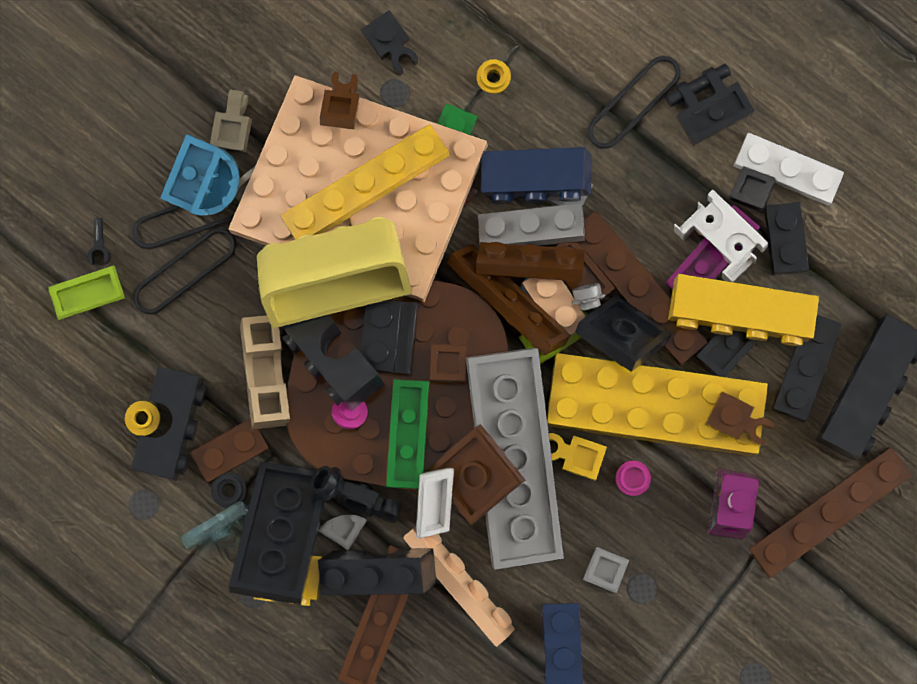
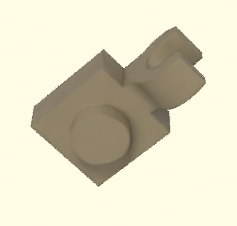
(232, 128)

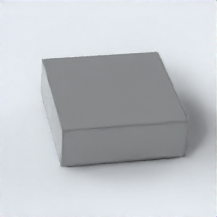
(606, 569)

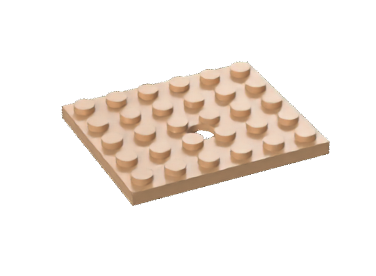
(308, 157)

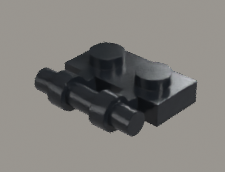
(714, 113)

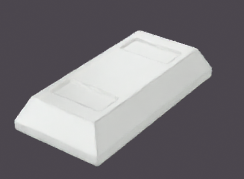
(434, 502)

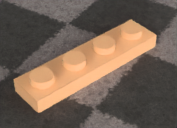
(465, 590)

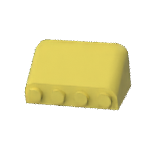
(331, 272)

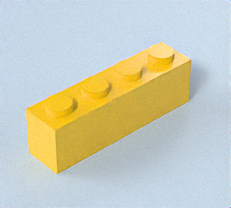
(744, 309)

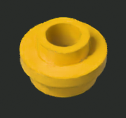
(493, 66)
(153, 418)

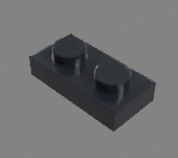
(786, 238)
(724, 352)

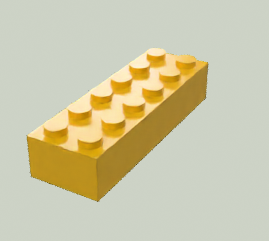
(647, 403)

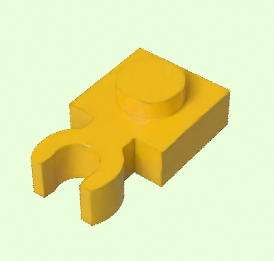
(580, 457)

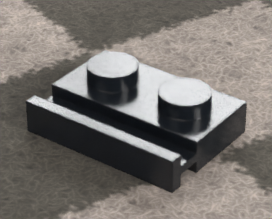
(389, 335)

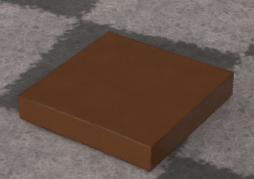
(480, 474)

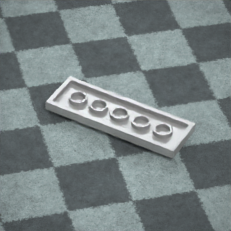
(511, 408)

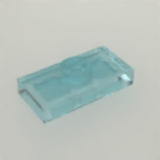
(215, 527)

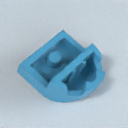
(202, 178)

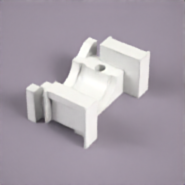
(725, 233)

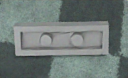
(534, 225)

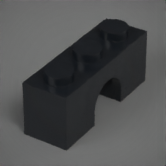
(349, 378)
(165, 454)
(393, 573)

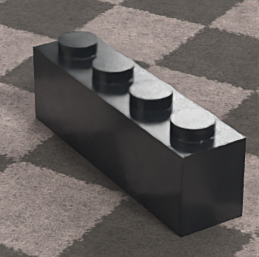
(870, 388)

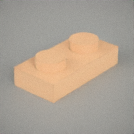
(555, 300)

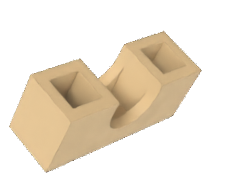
(263, 373)

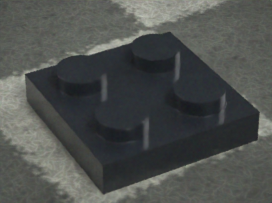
(623, 332)

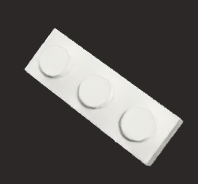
(790, 169)

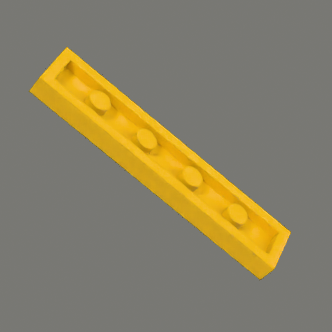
(366, 184)

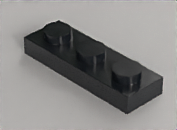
(806, 371)

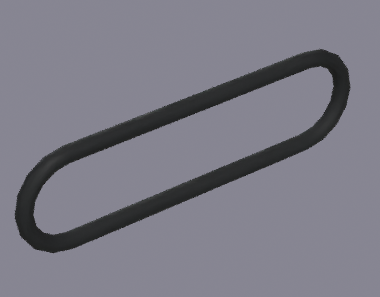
(644, 112)
(176, 237)
(177, 258)

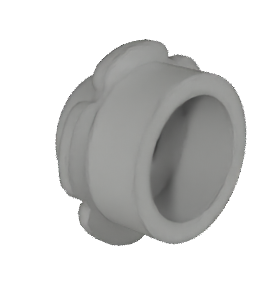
(588, 296)

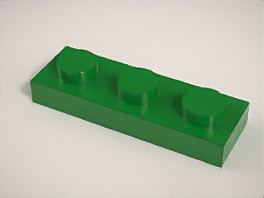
(407, 433)

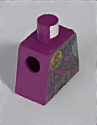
(733, 504)

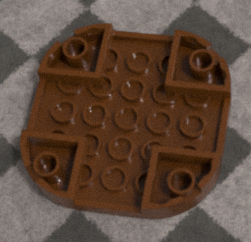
(446, 317)

